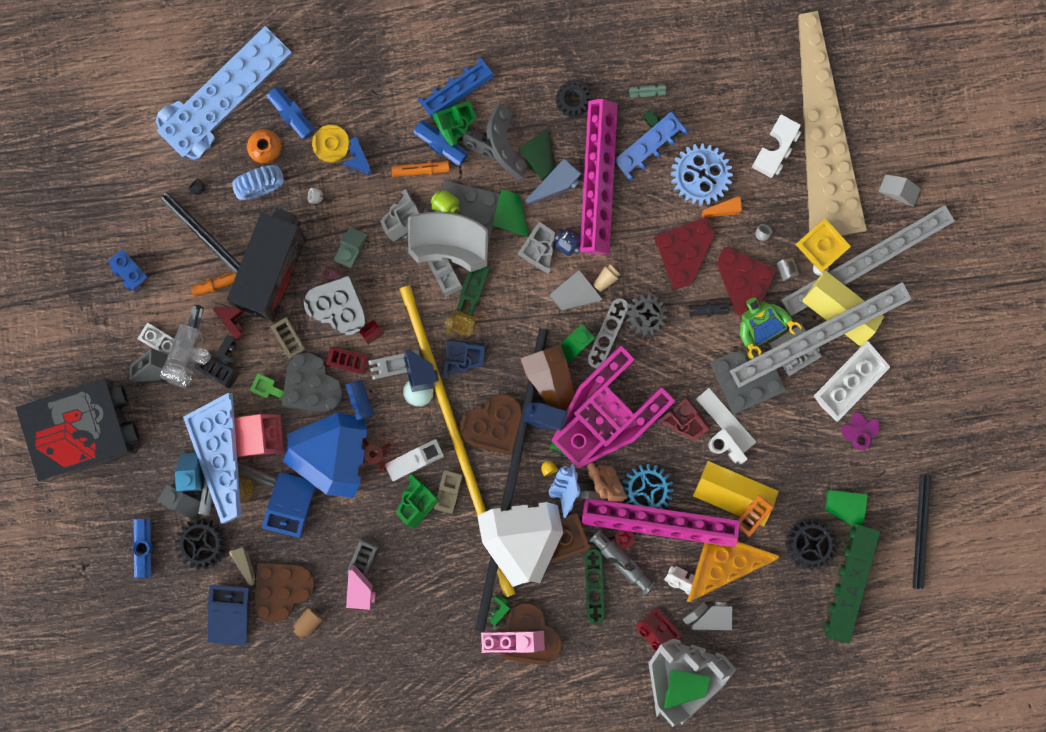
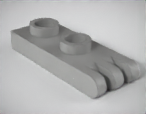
(389, 366)

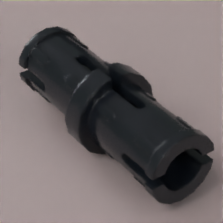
(708, 309)

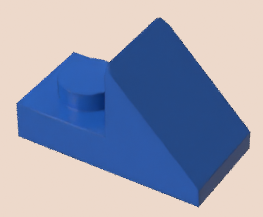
(358, 163)

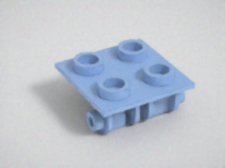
(566, 488)

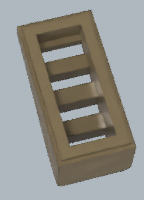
(278, 323)
(243, 562)

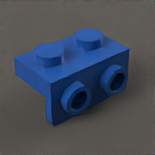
(125, 267)

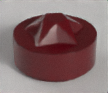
(624, 539)

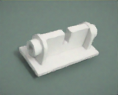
(677, 579)

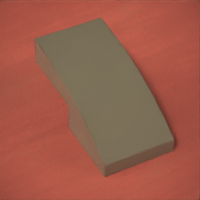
(448, 492)

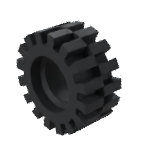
(572, 88)

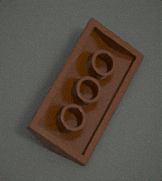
(572, 540)

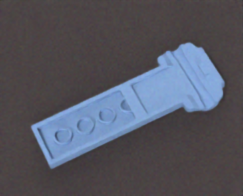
(191, 125)

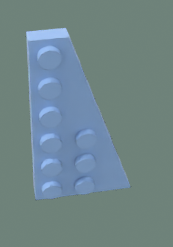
(215, 445)

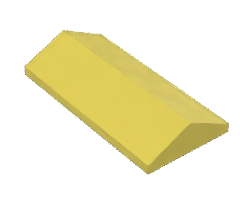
(830, 298)

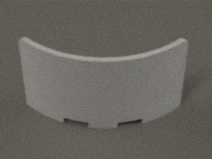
(448, 236)

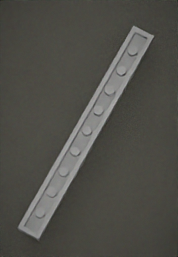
(877, 255)
(820, 334)

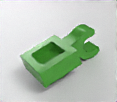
(264, 387)

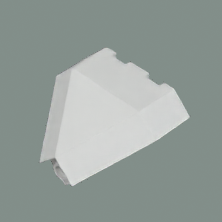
(522, 539)

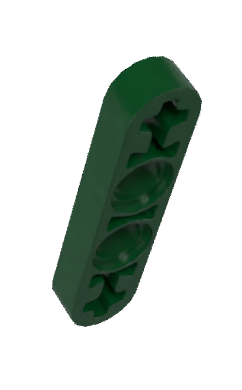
(594, 586)

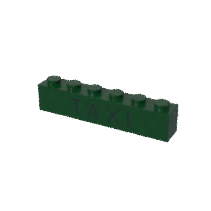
(851, 583)

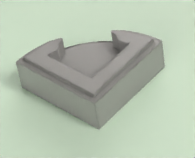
(695, 614)

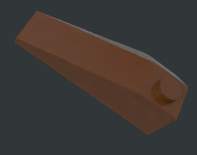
(550, 376)

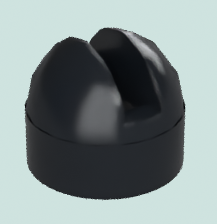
(196, 186)

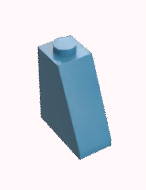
(188, 473)

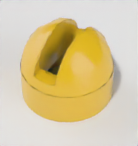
(548, 468)

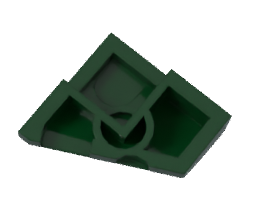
(539, 154)

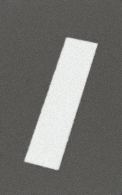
(726, 420)

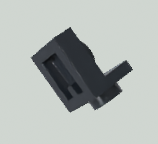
(226, 347)

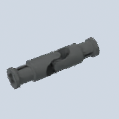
(620, 559)

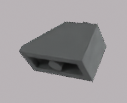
(148, 366)
(179, 502)

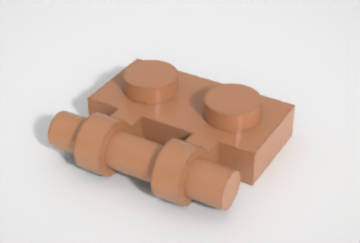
(606, 482)

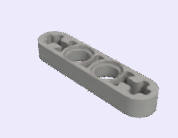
(605, 332)

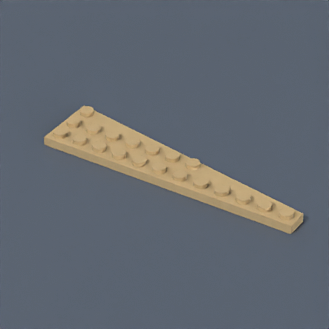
(828, 162)

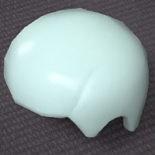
(417, 398)

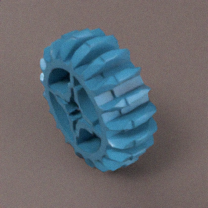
(642, 473)

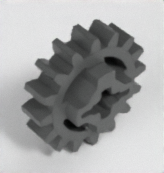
(645, 322)

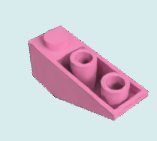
(513, 641)

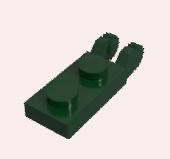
(472, 289)

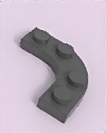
(503, 153)

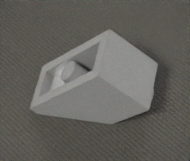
(715, 618)

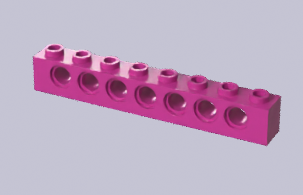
(598, 177)
(660, 522)

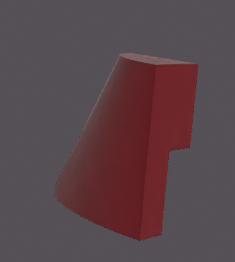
(685, 420)

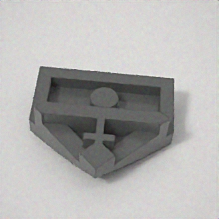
(588, 491)

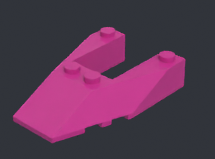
(600, 420)

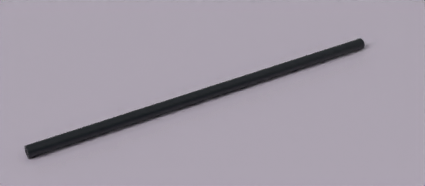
(509, 488)

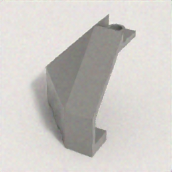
(692, 659)

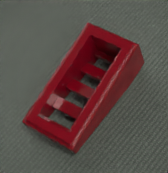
(330, 359)

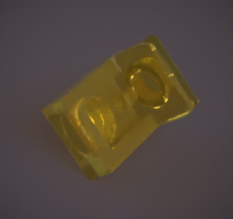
(460, 323)

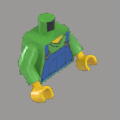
(763, 323)

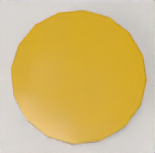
(331, 143)

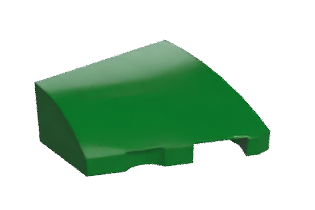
(455, 121)
(416, 502)
(847, 506)

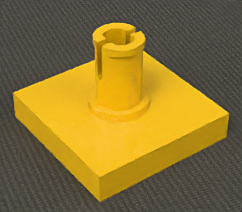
(823, 245)

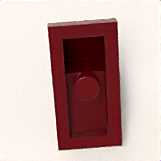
(227, 316)

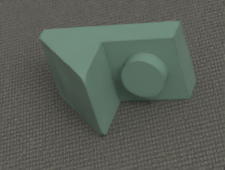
(350, 247)

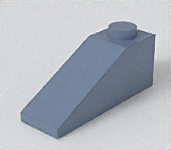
(556, 183)

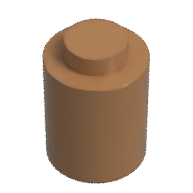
(307, 623)

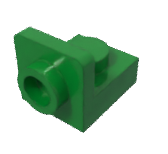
(497, 614)

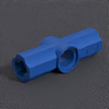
(290, 113)
(439, 144)
(142, 562)

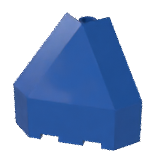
(329, 453)

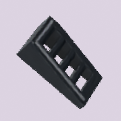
(226, 378)

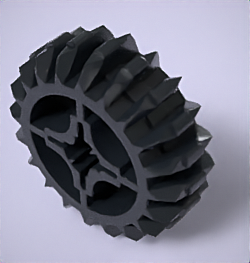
(805, 536)
(198, 551)

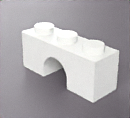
(770, 161)

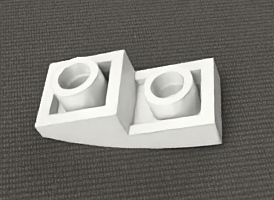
(156, 338)

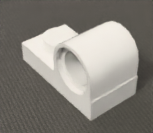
(728, 444)

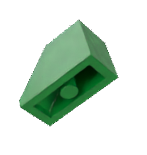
(576, 343)

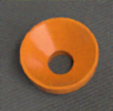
(269, 154)

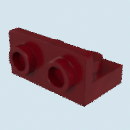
(657, 629)

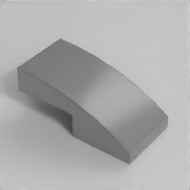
(445, 276)

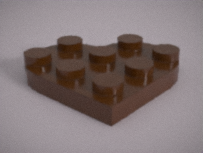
(493, 426)
(280, 588)
(530, 618)

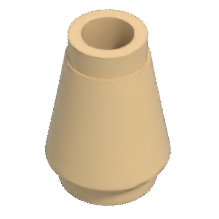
(606, 278)

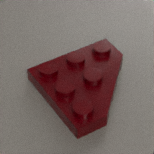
(684, 251)
(743, 278)

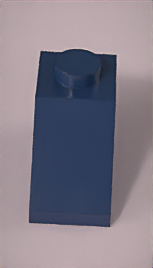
(419, 372)
(545, 416)

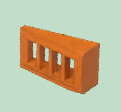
(728, 207)
(747, 530)

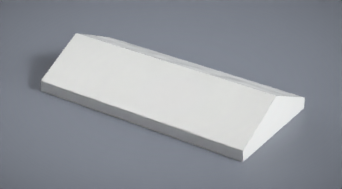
(851, 381)

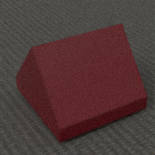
(371, 332)

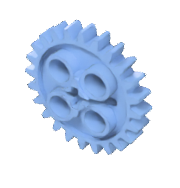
(710, 160)

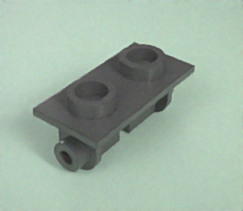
(473, 141)

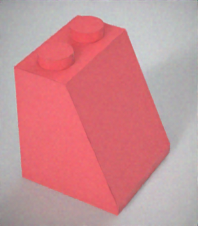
(259, 435)

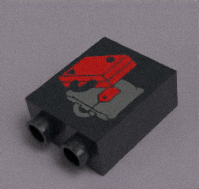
(268, 264)
(77, 429)

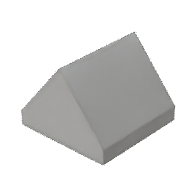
(787, 268)

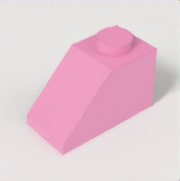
(359, 590)

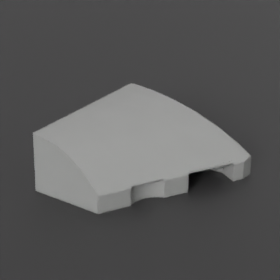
(396, 220)
(538, 247)
(574, 293)

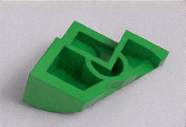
(510, 214)
(685, 688)

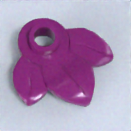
(860, 428)

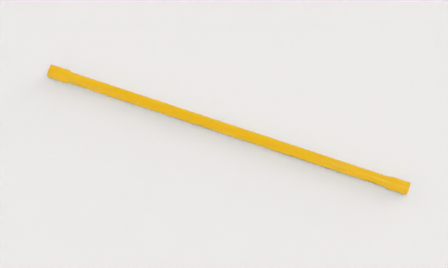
(409, 302)

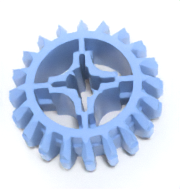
(258, 182)

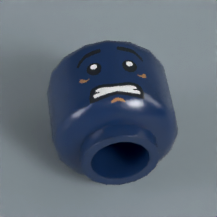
(568, 241)

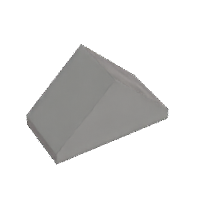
(899, 189)

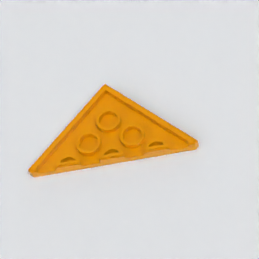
(725, 564)

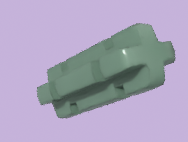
(647, 91)

